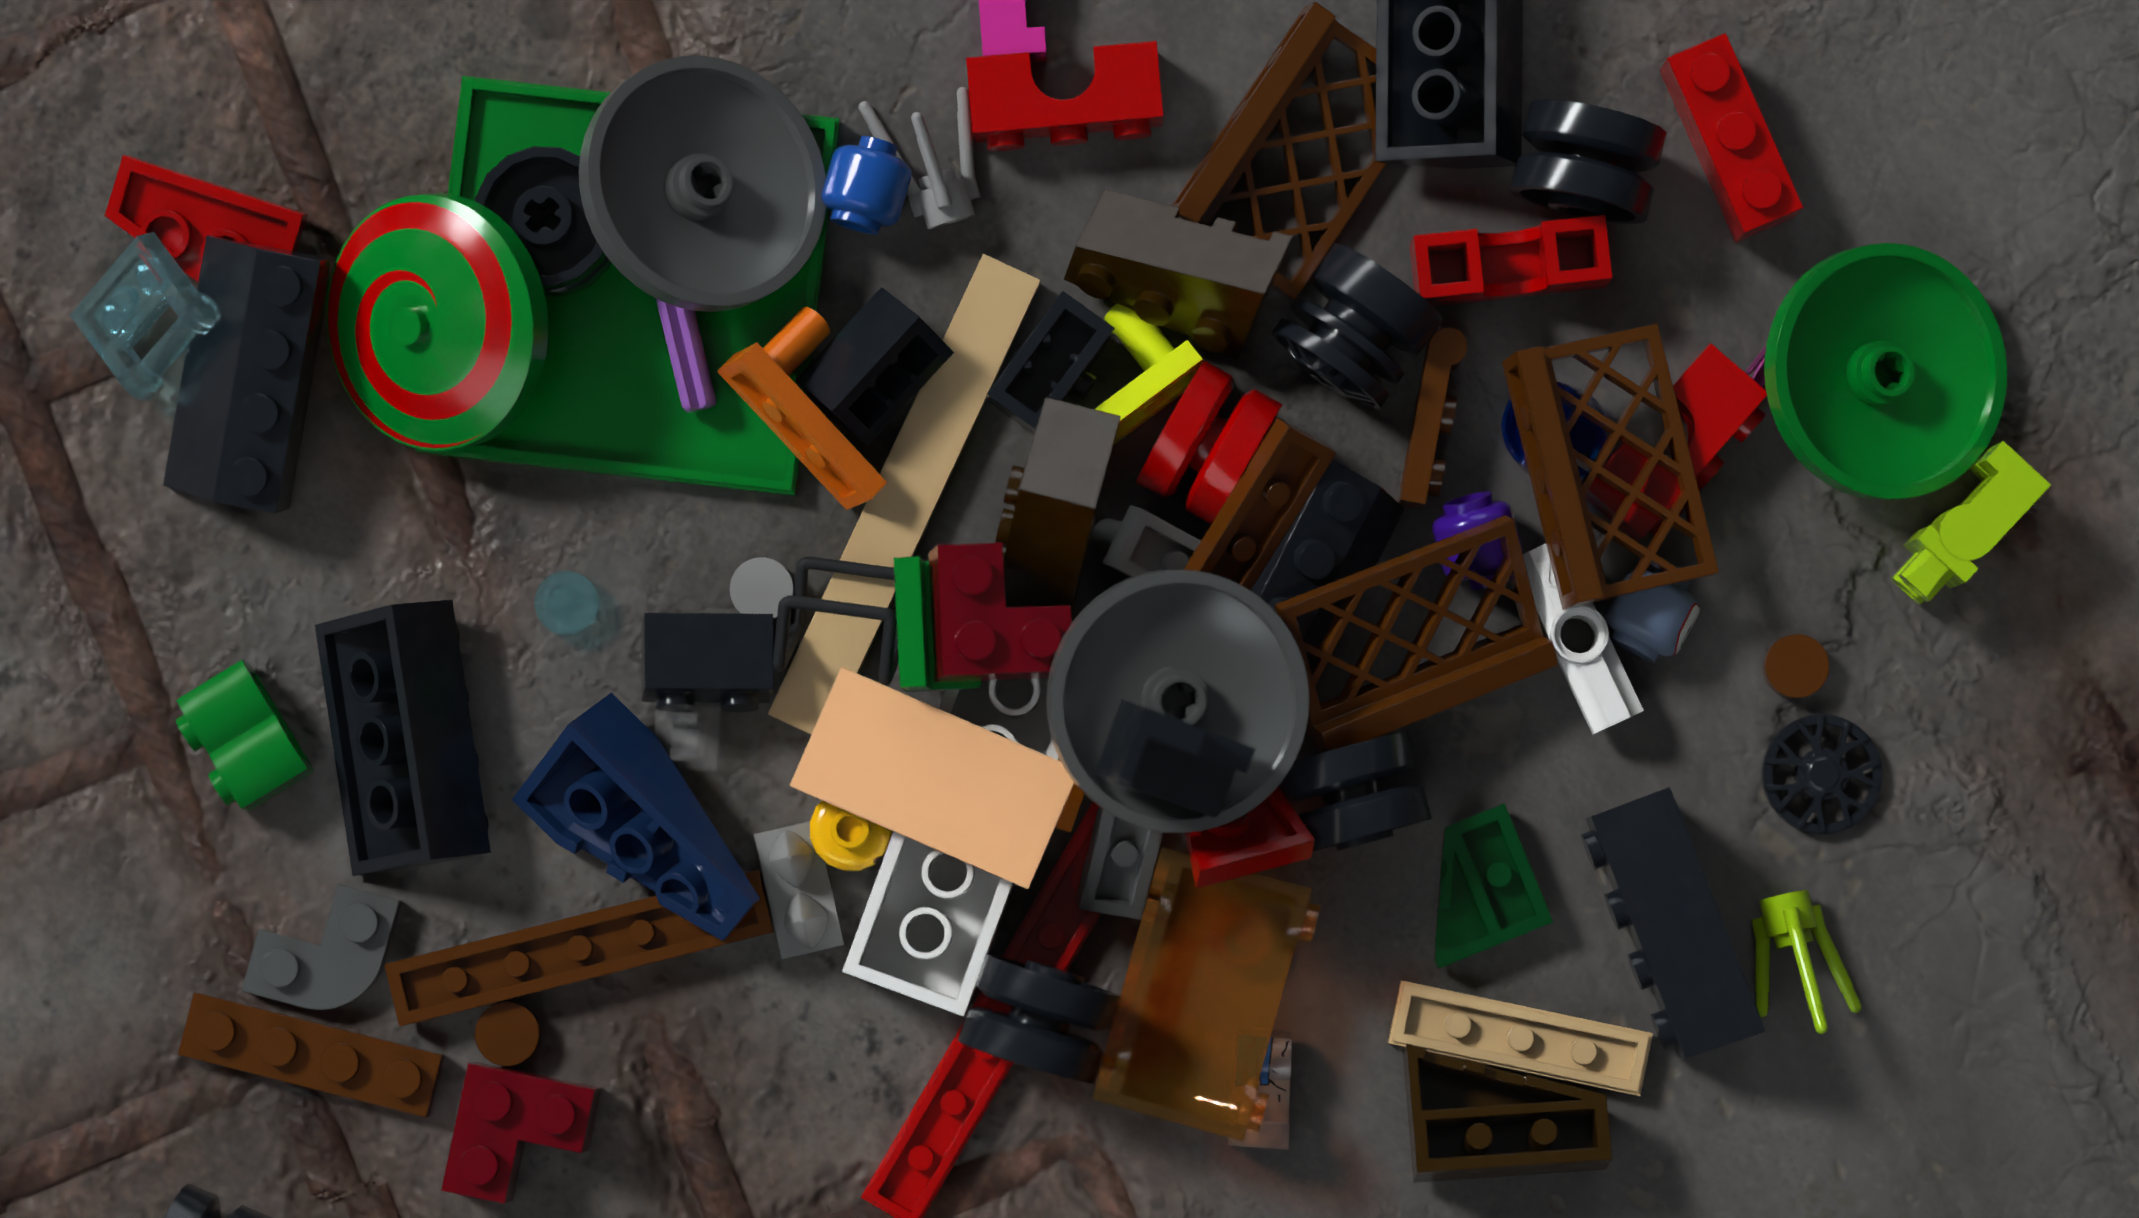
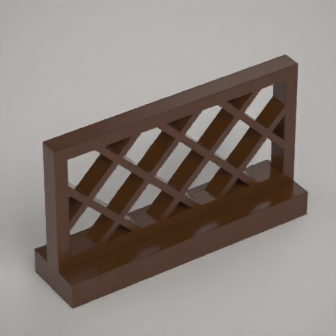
(1254, 120)
(1557, 480)
(1443, 680)

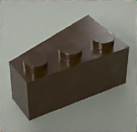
(1176, 270)
(1055, 505)
(1498, 1123)

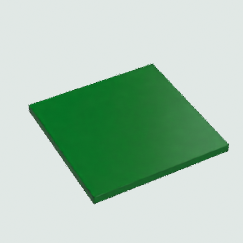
(607, 371)

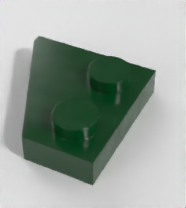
(1484, 888)

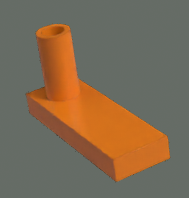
(764, 384)

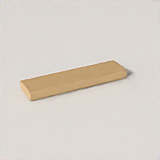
(1520, 1038)

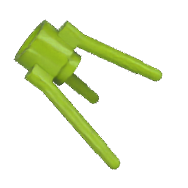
(1790, 922)

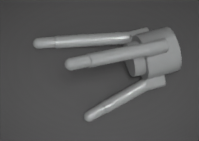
(943, 195)

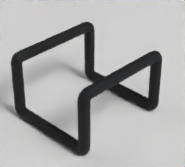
(787, 638)

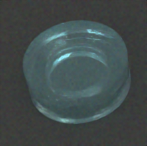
(567, 603)

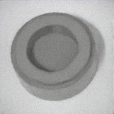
(760, 586)

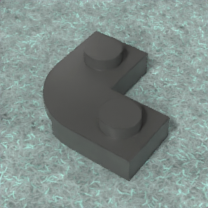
(339, 967)

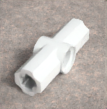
(1595, 675)

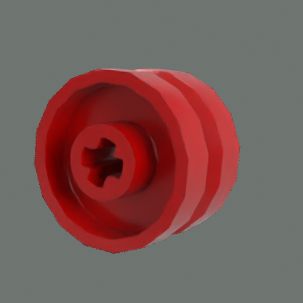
(1208, 442)

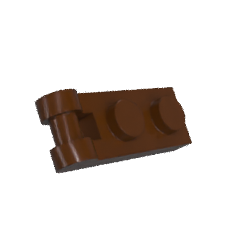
(1432, 415)

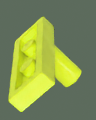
(1164, 375)

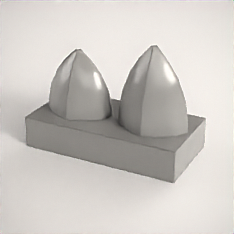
(798, 891)

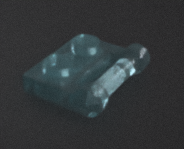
(130, 301)

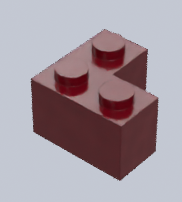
(974, 629)
(501, 1113)

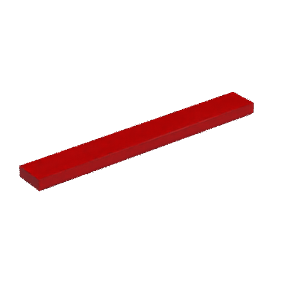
(969, 1077)

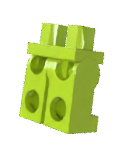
(1972, 528)

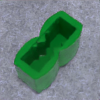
(243, 736)

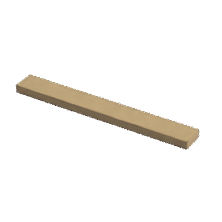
(915, 482)

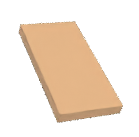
(934, 778)

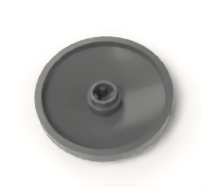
(702, 183)
(1192, 653)

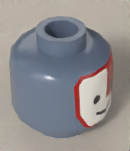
(1653, 620)

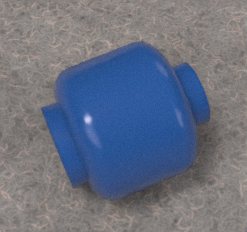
(866, 185)

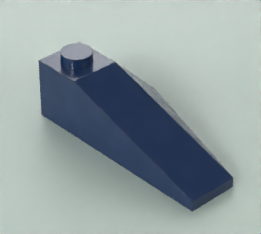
(626, 803)

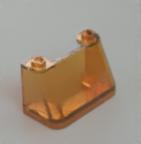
(1203, 997)

